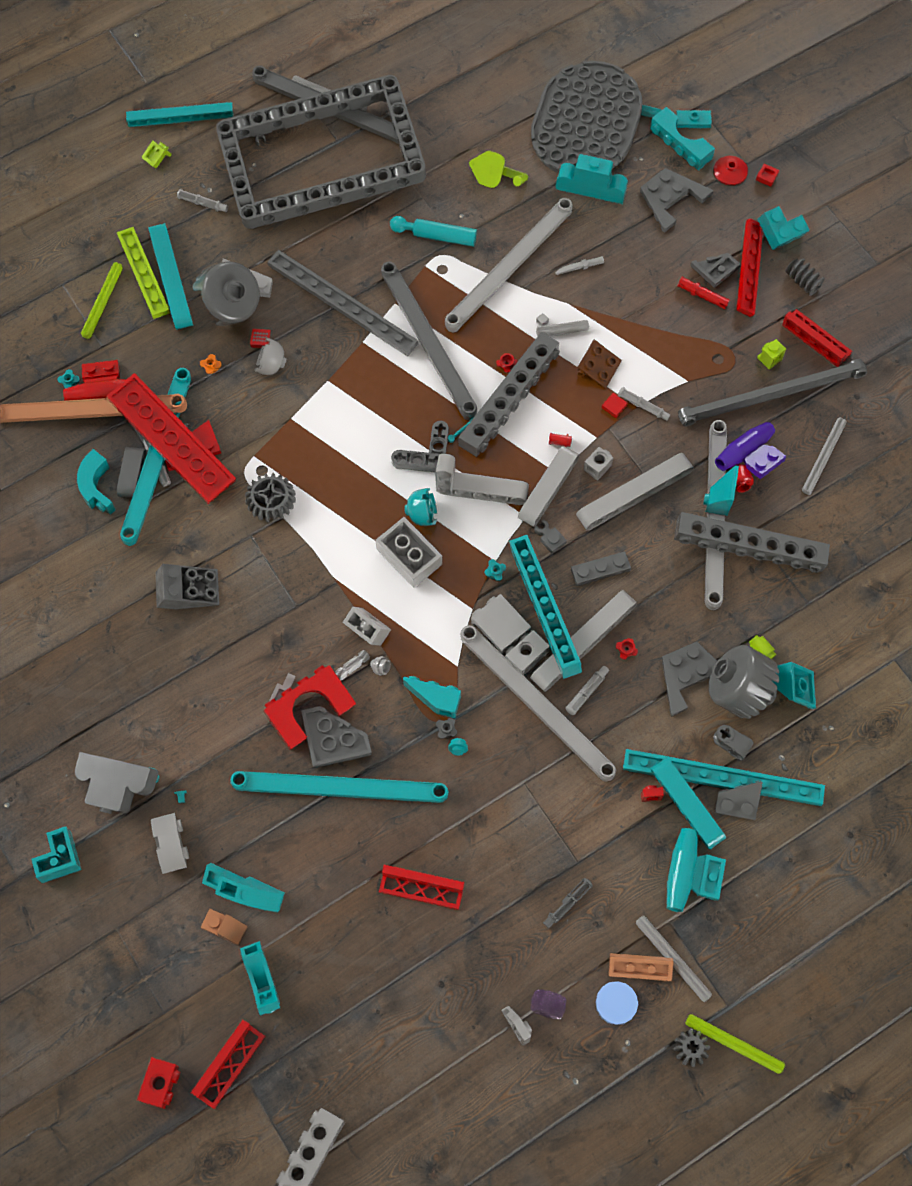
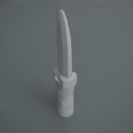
(583, 264)

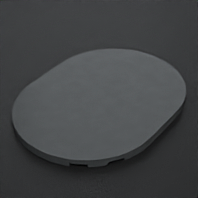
(586, 112)

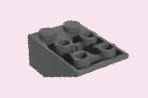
(186, 587)

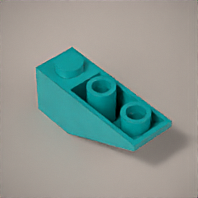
(438, 698)

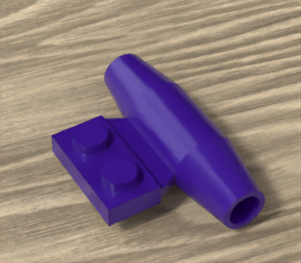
(751, 449)

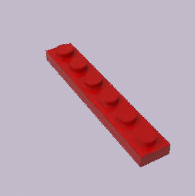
(750, 268)

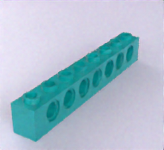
(545, 607)

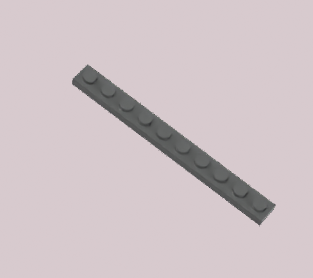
(343, 303)

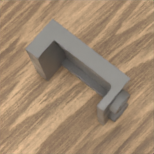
(500, 623)

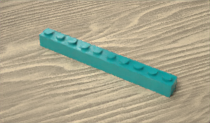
(179, 114)

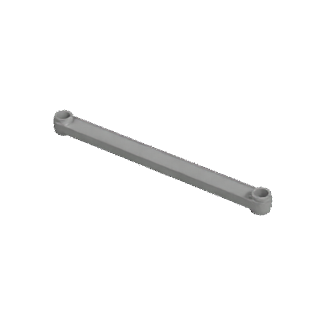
(508, 265)
(714, 559)
(537, 703)

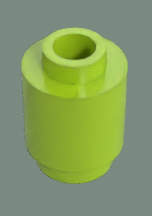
(763, 646)

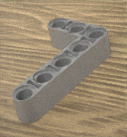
(477, 486)

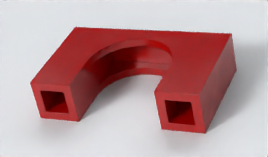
(281, 711)

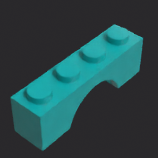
(696, 152)

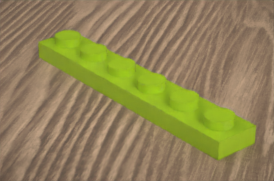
(143, 273)

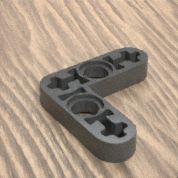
(431, 456)

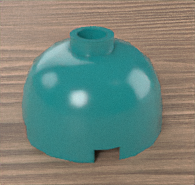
(421, 507)

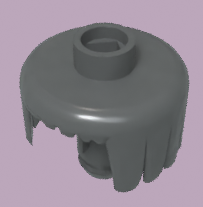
(228, 292)
(743, 681)

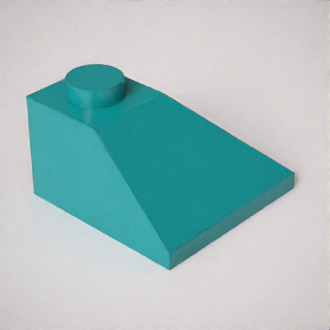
(722, 494)
(797, 684)

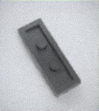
(600, 568)

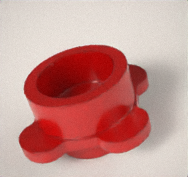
(506, 358)
(629, 643)

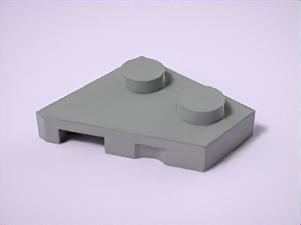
(520, 1028)

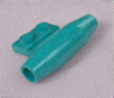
(693, 873)

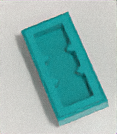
(694, 119)

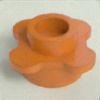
(210, 368)

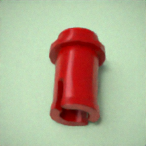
(561, 440)

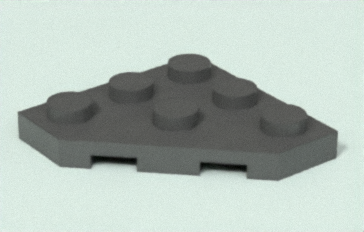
(332, 738)

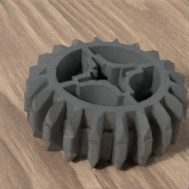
(256, 493)

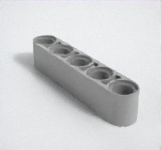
(548, 486)

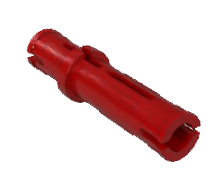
(702, 292)

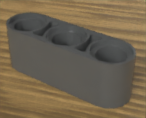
(130, 471)

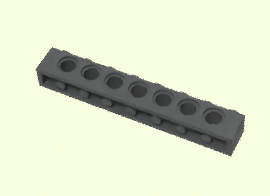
(542, 345)
(760, 538)

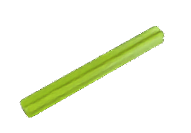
(101, 300)
(735, 1044)

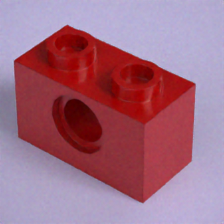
(156, 1070)

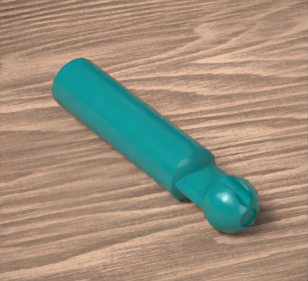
(436, 230)

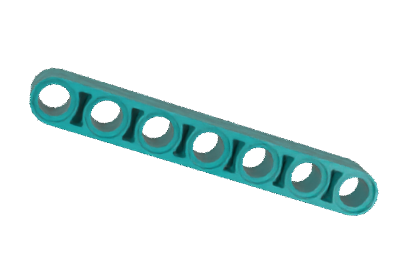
(170, 276)

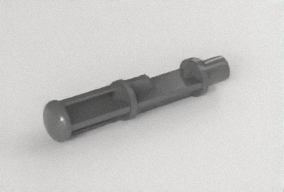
(568, 902)

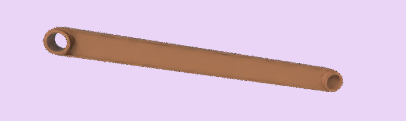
(74, 409)

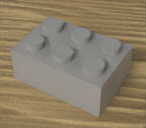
(409, 552)

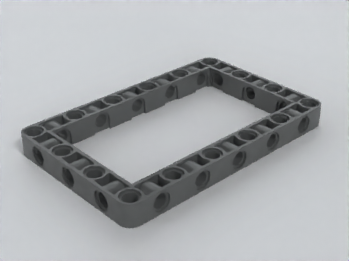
(330, 193)

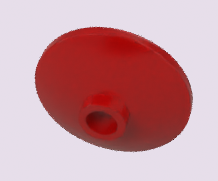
(728, 175)

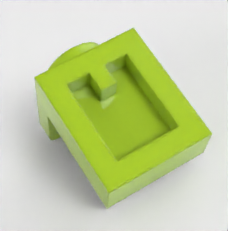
(155, 153)

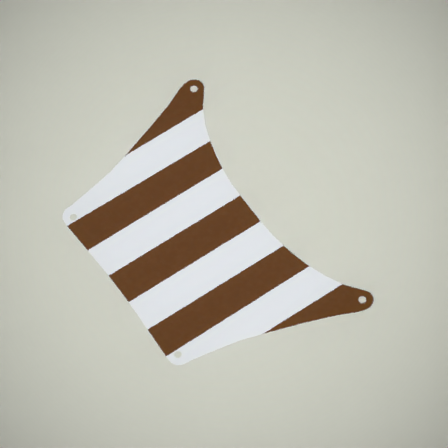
(386, 402)

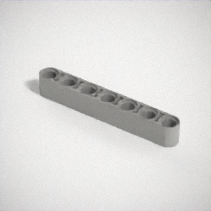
(634, 491)
(587, 637)

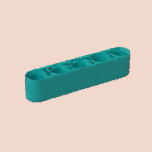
(688, 803)

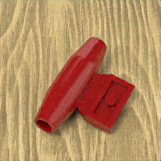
(98, 380)

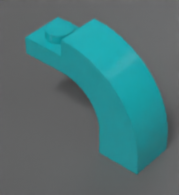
(88, 475)
(260, 978)

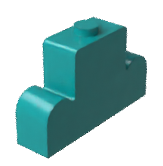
(592, 179)

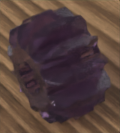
(548, 1004)

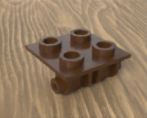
(599, 364)

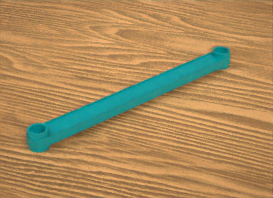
(150, 472)
(339, 786)

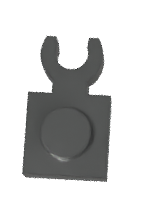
(551, 539)

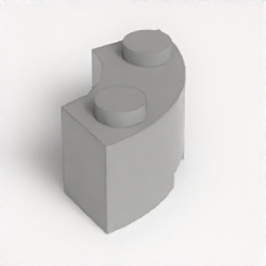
(169, 844)

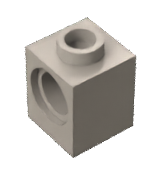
(598, 470)

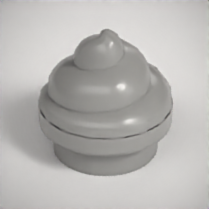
(380, 665)

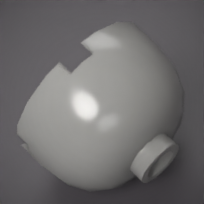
(270, 358)

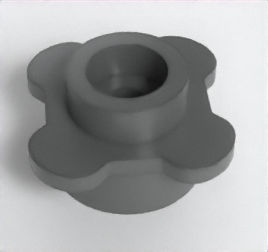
(446, 733)

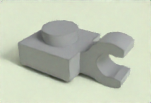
(281, 688)

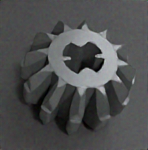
(696, 1042)

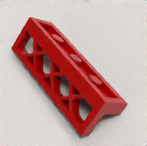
(816, 337)
(423, 879)
(220, 1061)

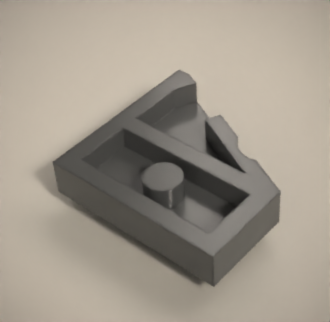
(717, 268)
(740, 801)

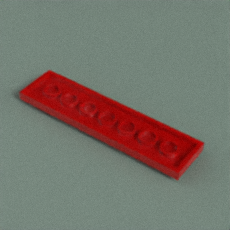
(171, 438)

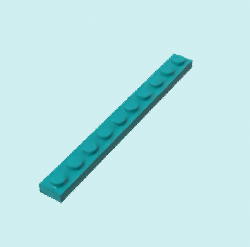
(729, 777)

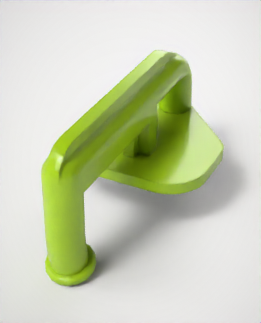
(490, 167)

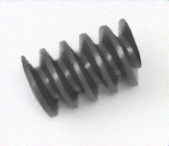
(804, 276)

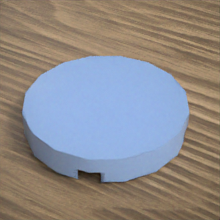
(616, 1003)

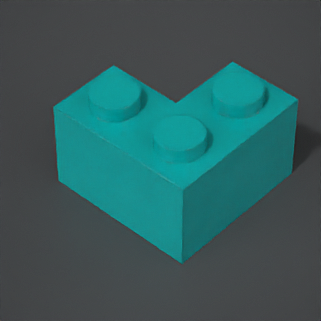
(779, 230)
(62, 858)

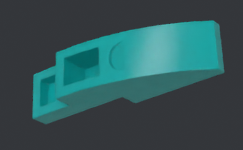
(241, 890)

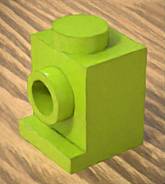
(772, 353)

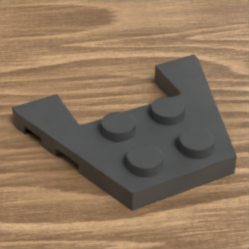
(666, 190)
(684, 669)

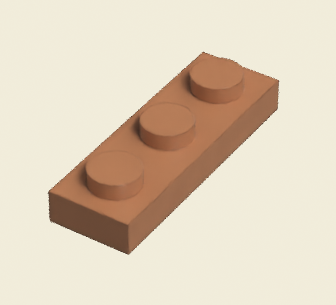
(640, 967)

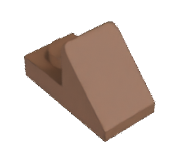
(224, 926)

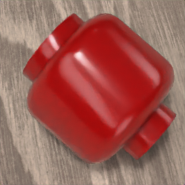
(744, 479)

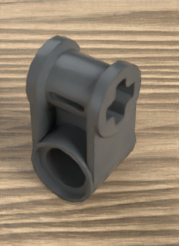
(734, 742)

